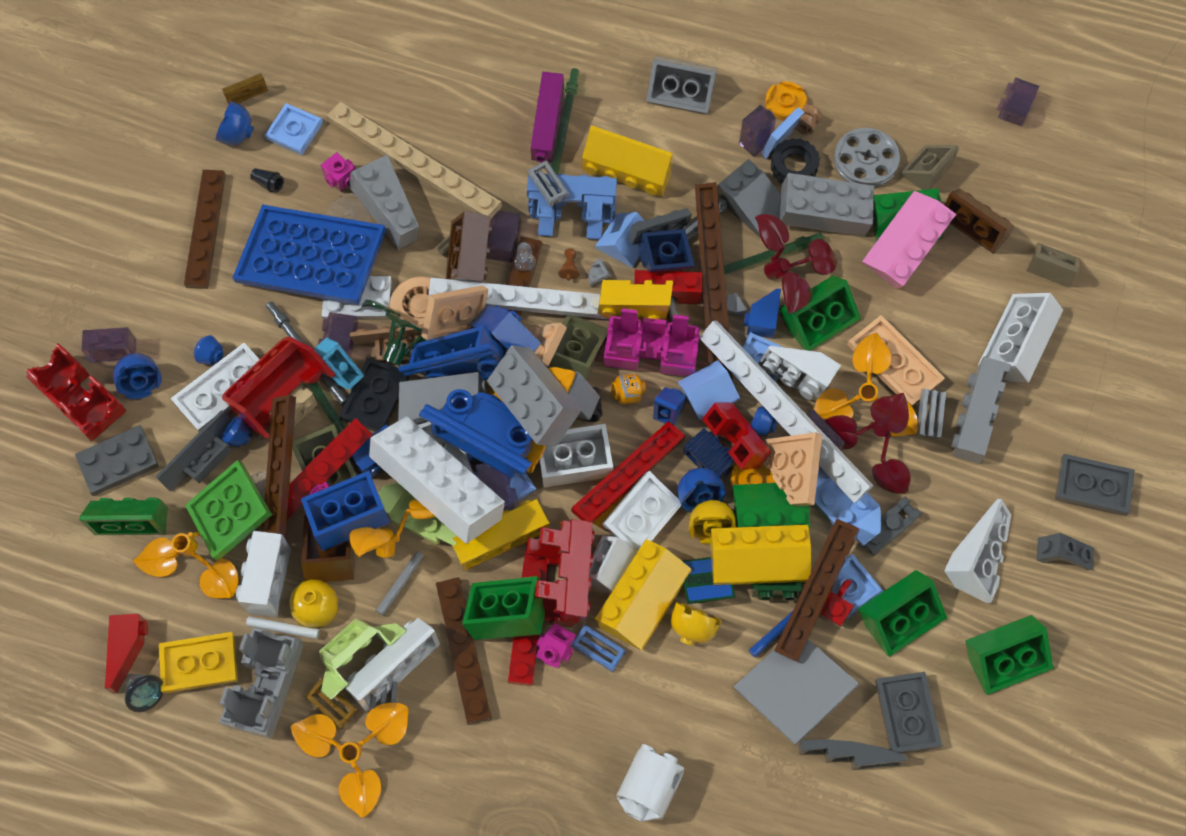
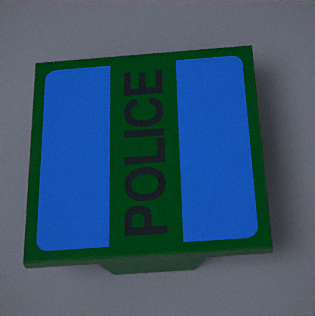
(700, 586)

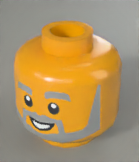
(628, 389)

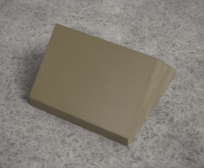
(930, 165)
(1053, 265)

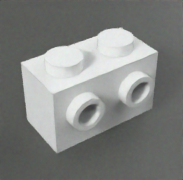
(610, 563)

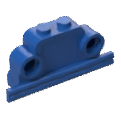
(456, 355)
(483, 430)

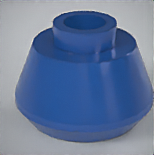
(208, 350)
(763, 422)
(237, 433)

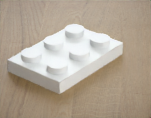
(377, 289)
(642, 512)

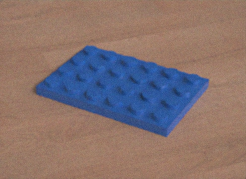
(310, 254)

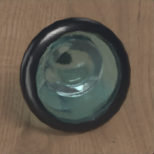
(136, 697)

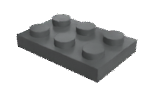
(116, 460)
(1095, 484)
(908, 713)

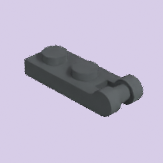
(892, 525)

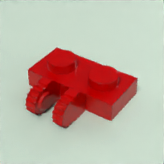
(836, 607)

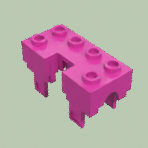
(652, 339)

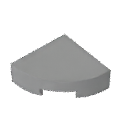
(598, 273)
(735, 305)

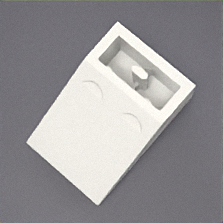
(801, 369)

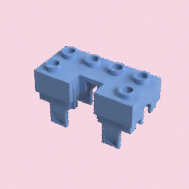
(593, 194)

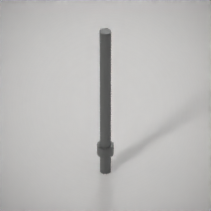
(282, 321)

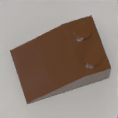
(326, 565)

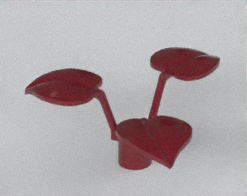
(795, 289)
(890, 415)

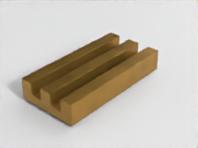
(245, 89)
(346, 717)

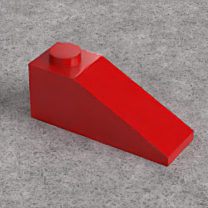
(124, 643)

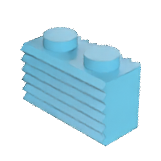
(343, 367)

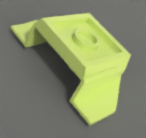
(397, 500)
(345, 644)

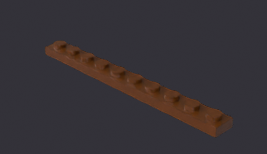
(711, 260)

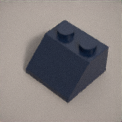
(665, 251)

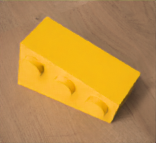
(648, 299)

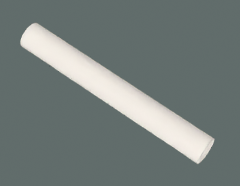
(282, 627)

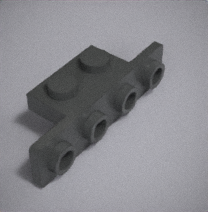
(199, 455)

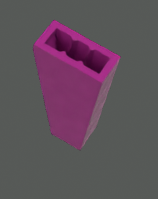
(547, 116)

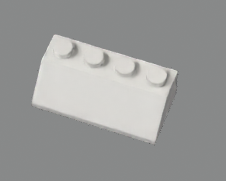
(1024, 333)
(392, 663)

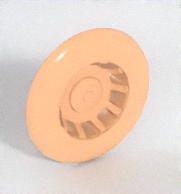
(417, 304)

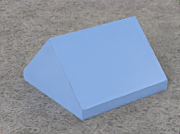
(615, 239)
(707, 387)

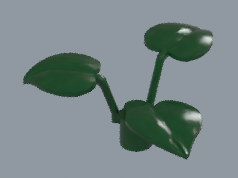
(396, 348)

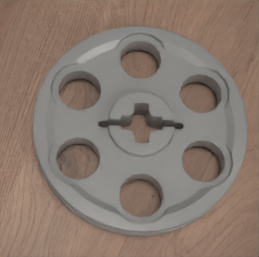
(864, 148)

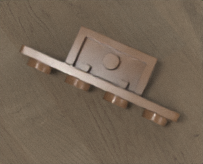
(381, 337)

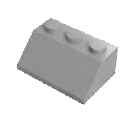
(681, 84)

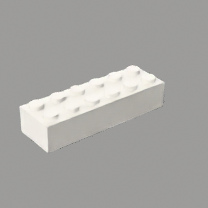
(436, 479)

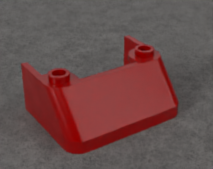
(273, 377)

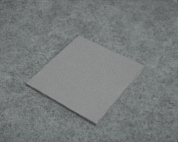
(794, 693)

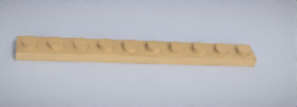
(414, 161)

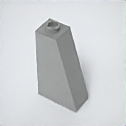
(434, 391)

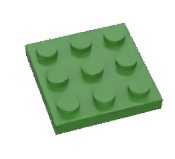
(228, 510)

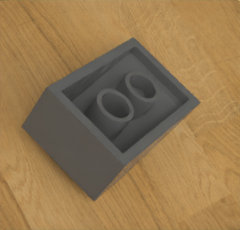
(750, 194)

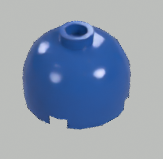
(235, 125)
(136, 376)
(699, 486)

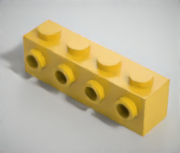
(503, 536)

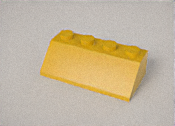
(627, 160)
(760, 554)
(643, 595)

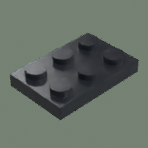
(374, 395)

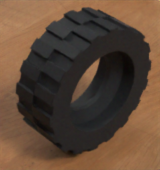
(794, 147)

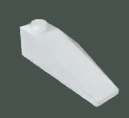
(977, 557)

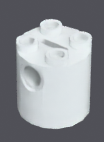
(649, 784)

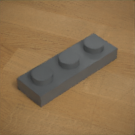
(672, 221)

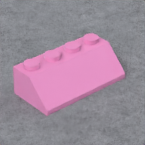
(908, 238)

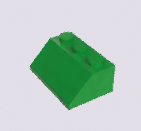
(888, 205)
(826, 315)
(766, 506)
(126, 516)
(504, 609)
(903, 612)
(1010, 654)

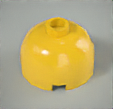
(710, 515)
(313, 603)
(693, 624)

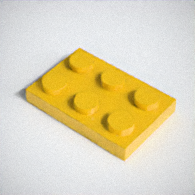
(198, 662)

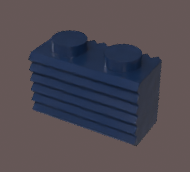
(708, 453)

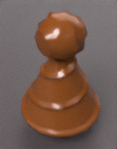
(569, 269)

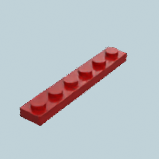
(327, 463)
(628, 473)
(525, 647)

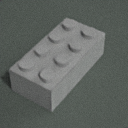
(826, 204)
(534, 395)

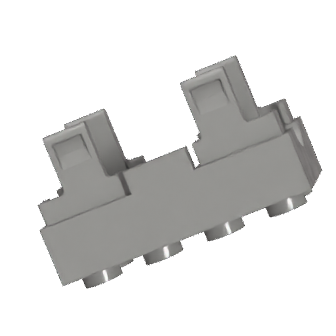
(274, 664)

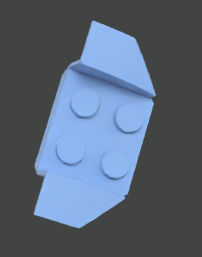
(837, 505)

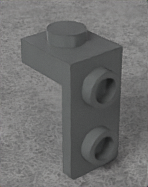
(1063, 547)

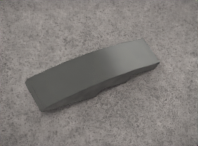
(861, 755)

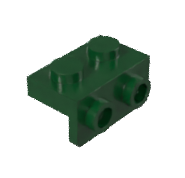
(788, 590)

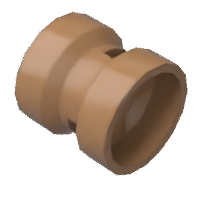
(808, 120)

